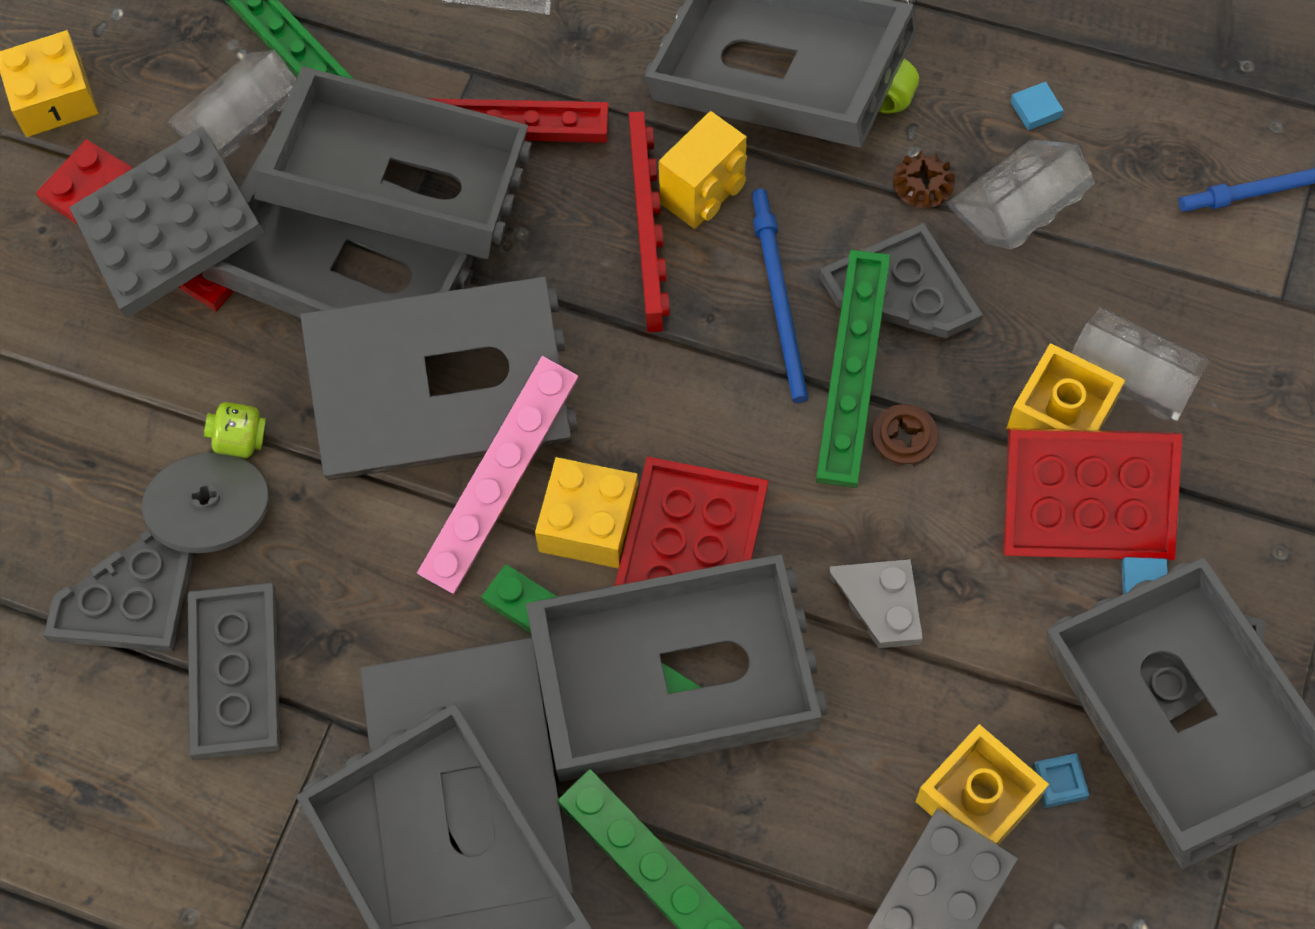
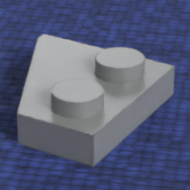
(883, 599)

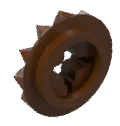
(910, 186)
(913, 421)

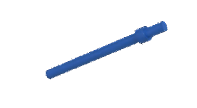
(1222, 195)
(766, 229)

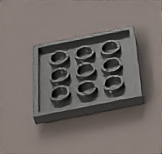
(166, 221)

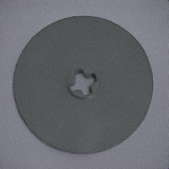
(234, 509)

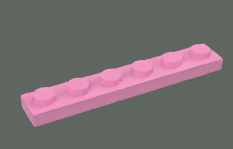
(498, 475)

